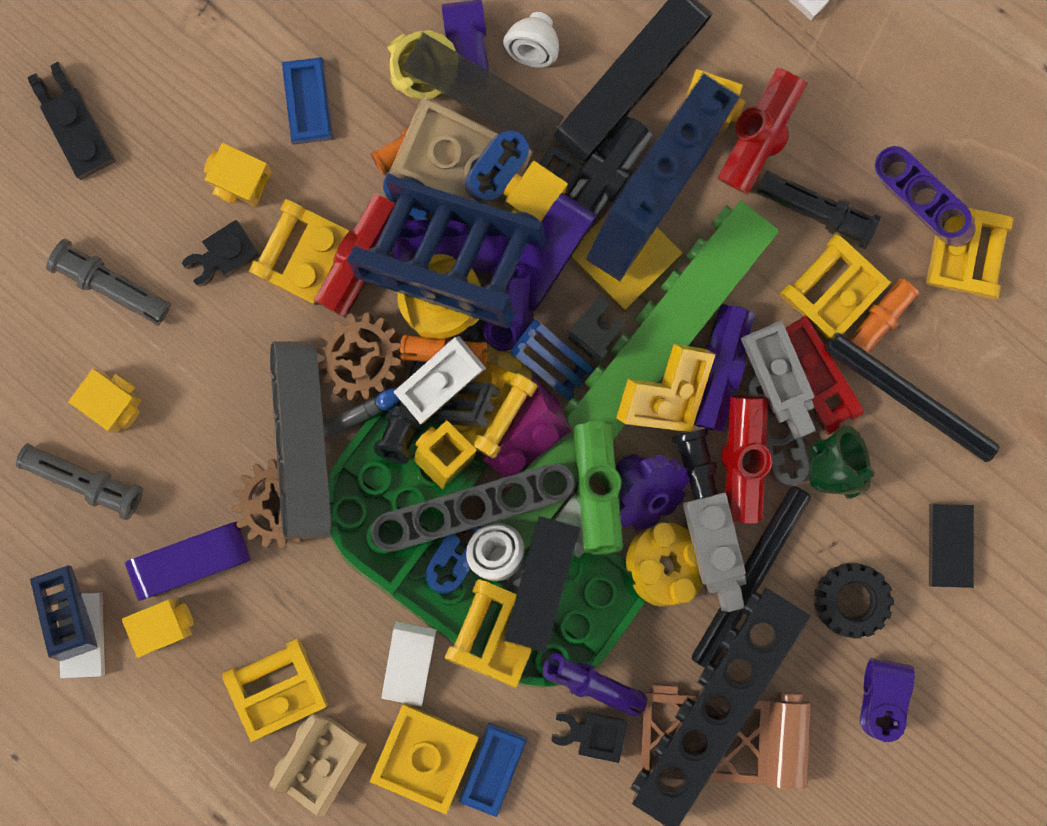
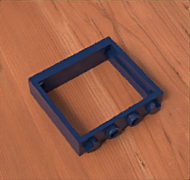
(661, 176)

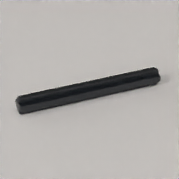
(911, 397)
(756, 570)

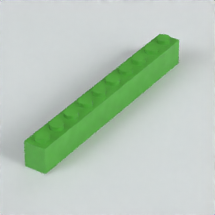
(676, 319)

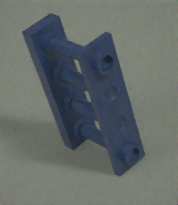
(452, 289)

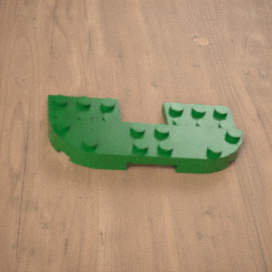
(362, 486)

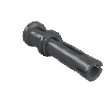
(92, 274)
(99, 485)

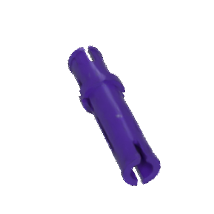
(585, 681)

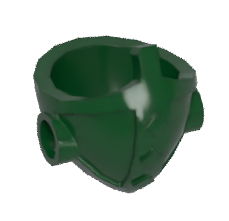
(841, 464)

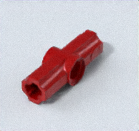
(762, 130)
(341, 286)
(746, 432)

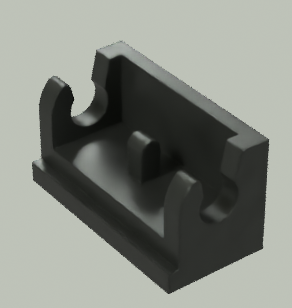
(590, 336)

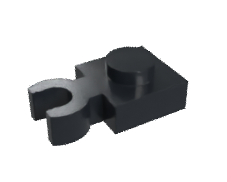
(227, 250)
(598, 735)

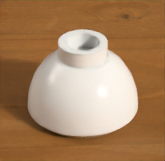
(533, 41)
(495, 552)

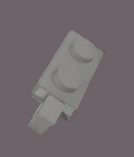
(781, 377)
(717, 549)

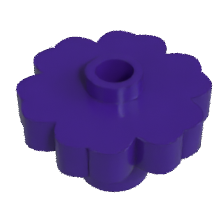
(649, 489)

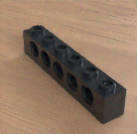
(671, 804)

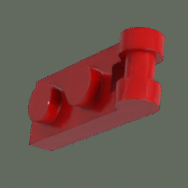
(823, 377)

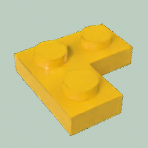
(673, 401)

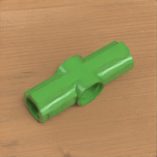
(598, 513)

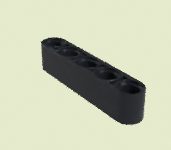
(631, 76)

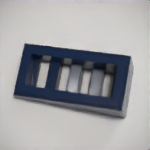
(48, 618)

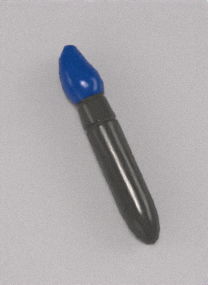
(360, 413)

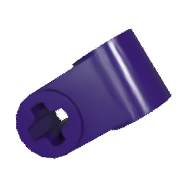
(887, 694)

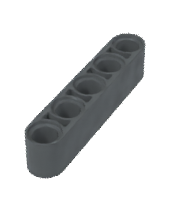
(299, 440)
(451, 507)

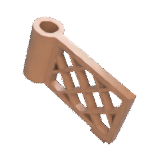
(781, 746)

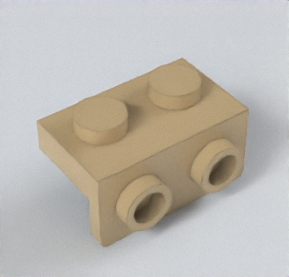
(317, 763)

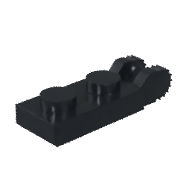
(73, 124)

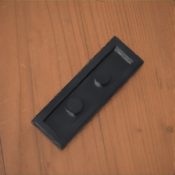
(542, 584)

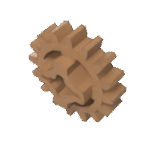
(346, 347)
(261, 506)

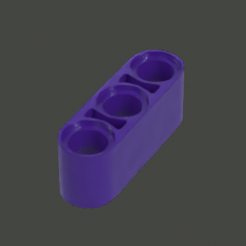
(917, 178)
(564, 229)
(450, 244)
(187, 561)

